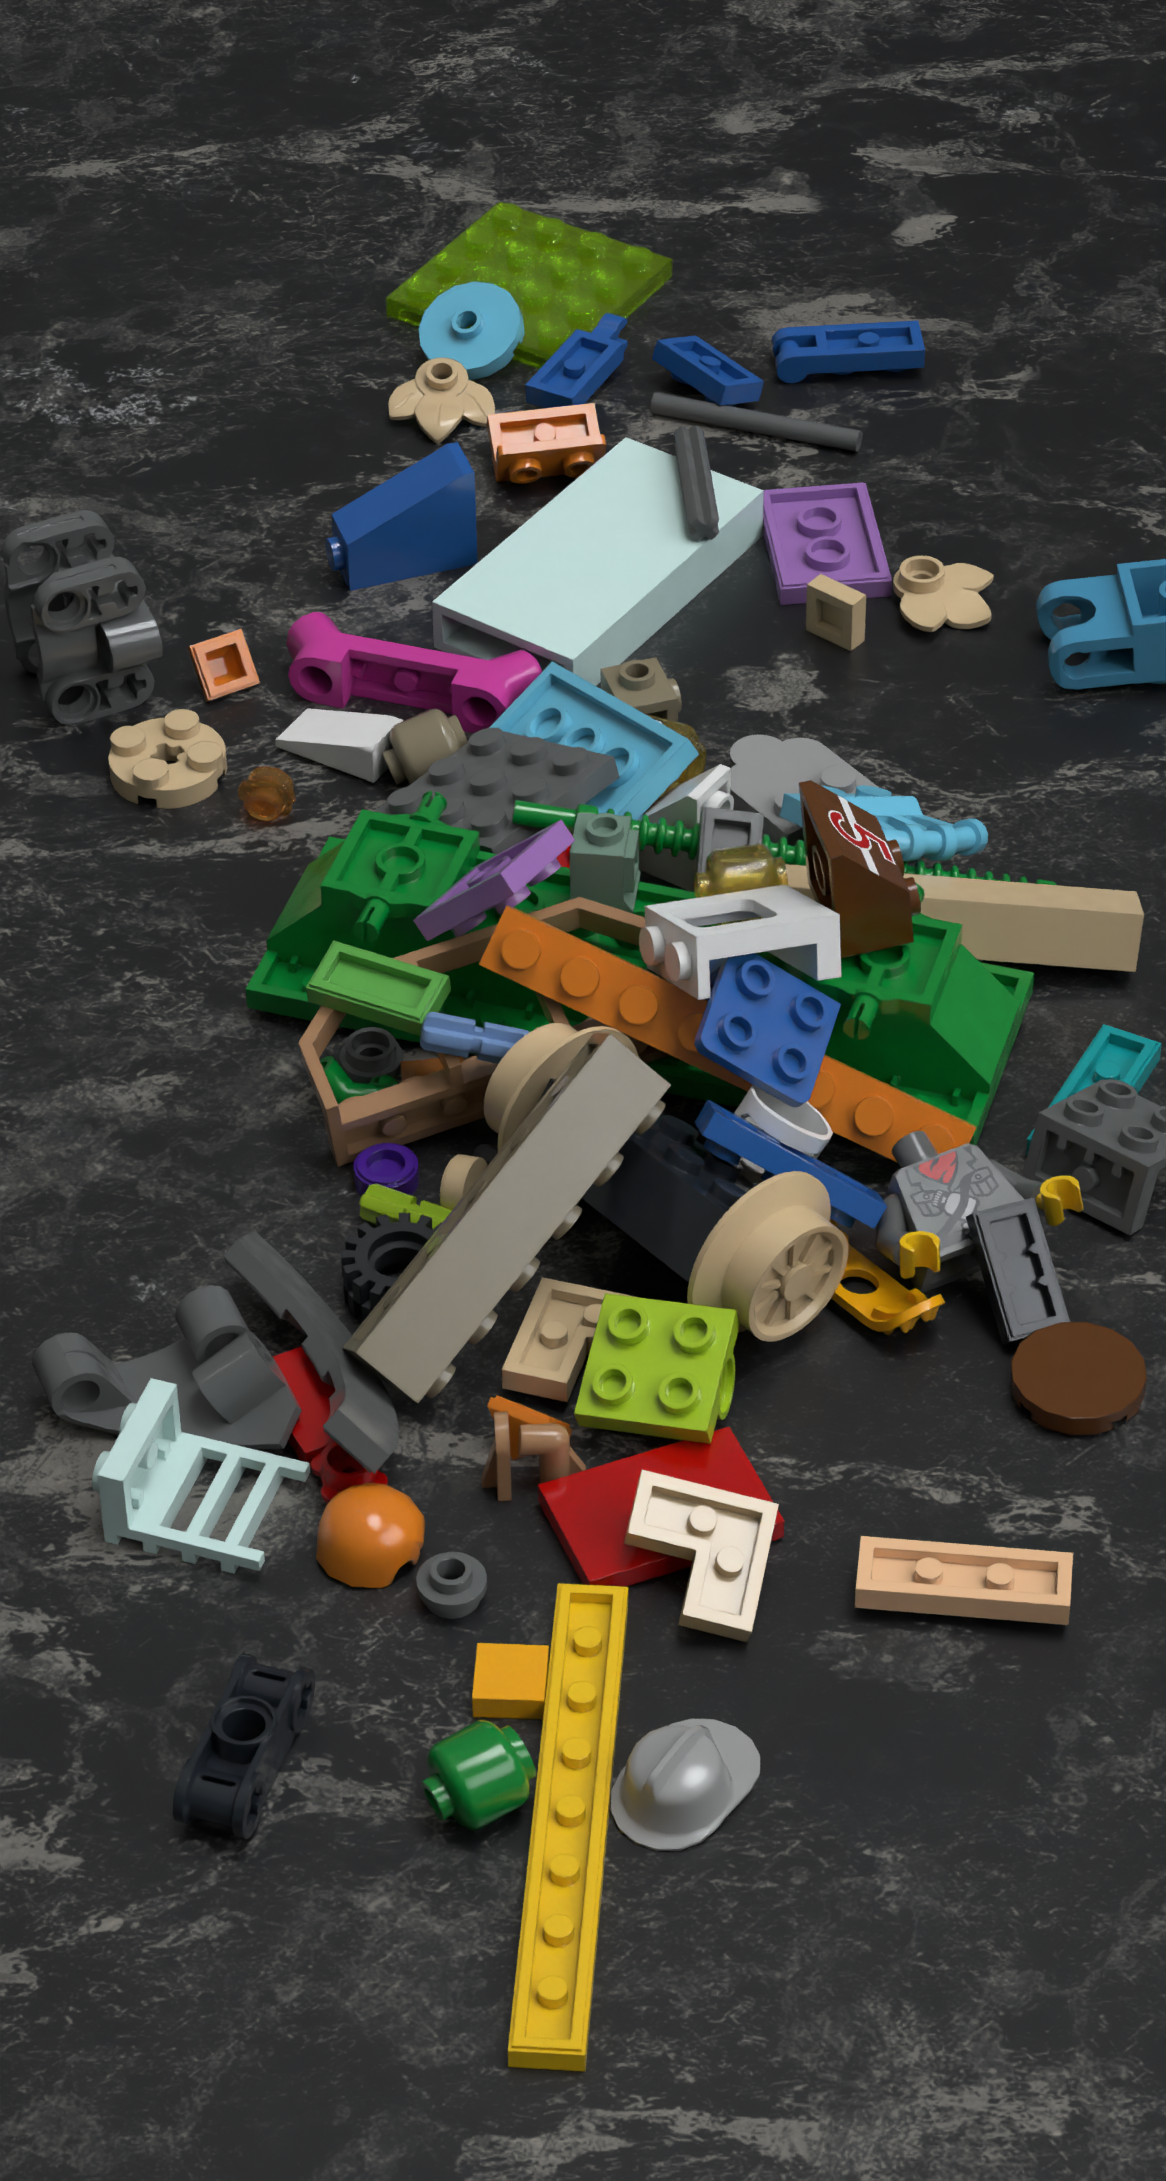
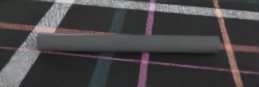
(756, 422)

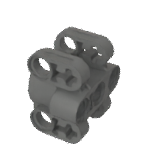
(100, 631)

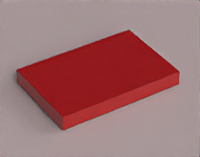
(595, 1506)

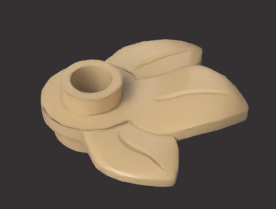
(441, 399)
(941, 594)

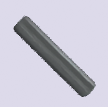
(696, 482)

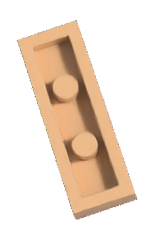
(964, 1580)

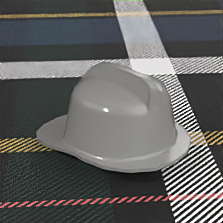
(683, 1783)

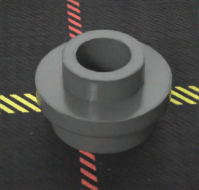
(370, 1054)
(451, 1584)

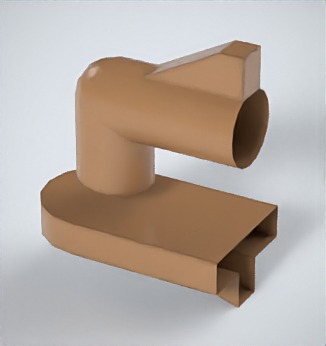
(546, 1440)

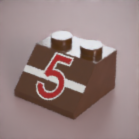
(856, 872)

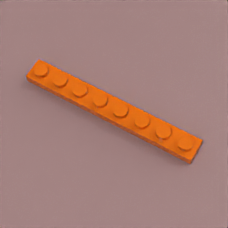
(670, 1018)

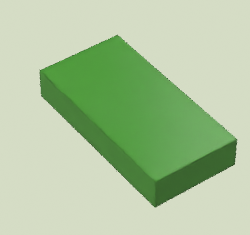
(377, 987)

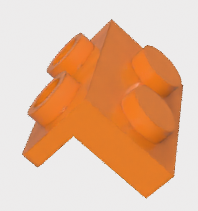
(545, 442)

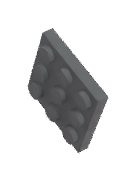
(494, 772)

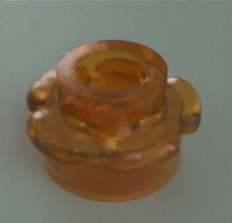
(267, 793)

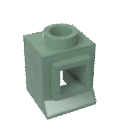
(605, 860)

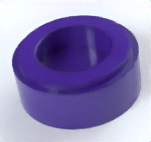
(388, 1166)

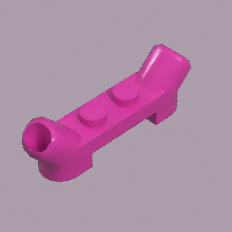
(337, 665)

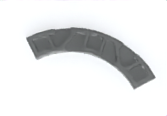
(360, 1408)

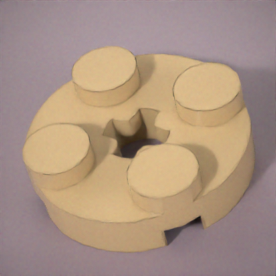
(141, 754)

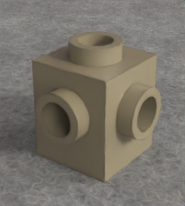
(643, 687)

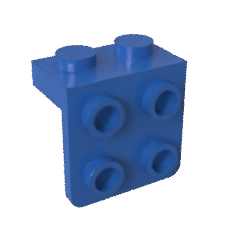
(766, 1026)

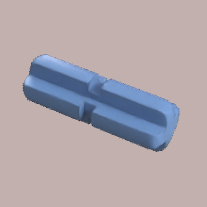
(460, 1036)

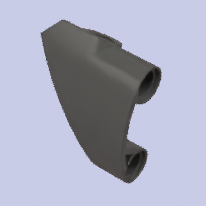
(221, 1370)

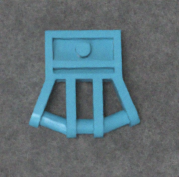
(904, 821)

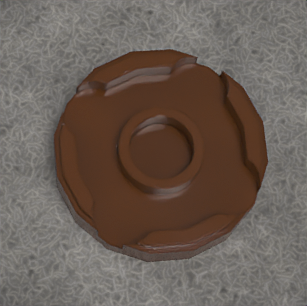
(1078, 1377)

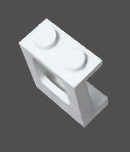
(791, 929)

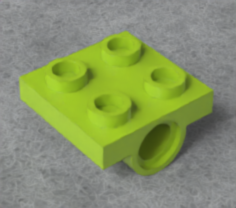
(659, 1368)

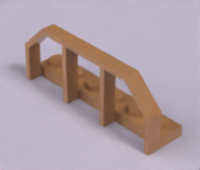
(457, 1092)

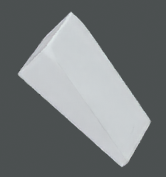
(341, 740)

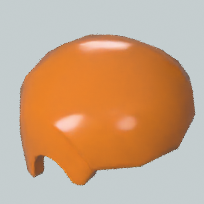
(369, 1535)

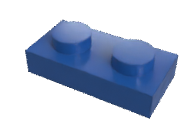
(707, 370)

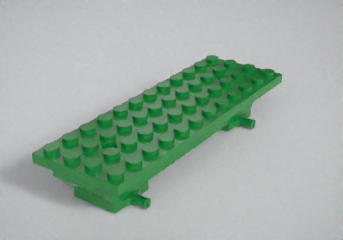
(907, 1014)

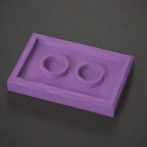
(824, 533)

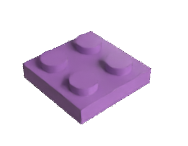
(496, 883)

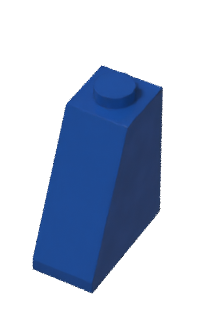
(408, 524)

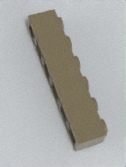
(508, 1217)

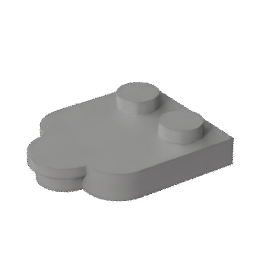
(770, 767)

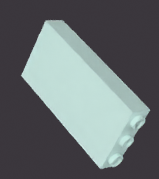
(596, 567)

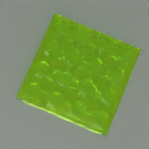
(550, 268)

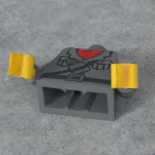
(934, 1193)

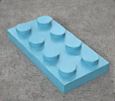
(579, 714)

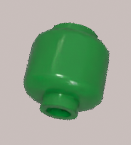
(478, 1774)

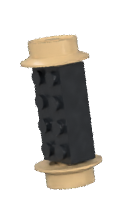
(734, 1241)

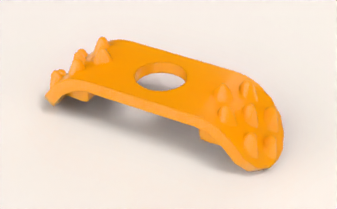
(888, 1305)

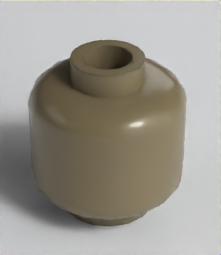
(421, 743)

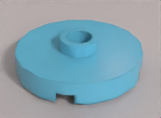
(486, 344)

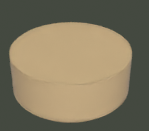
(459, 1177)

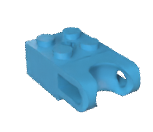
(1118, 624)

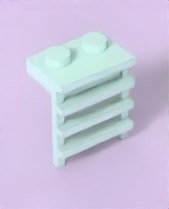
(154, 1470)

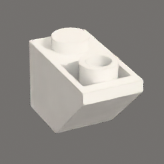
(685, 804)

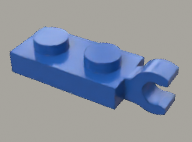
(579, 365)

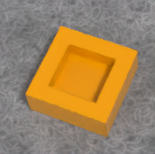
(510, 1681)

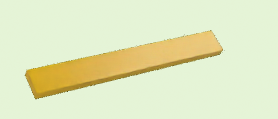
(569, 1831)

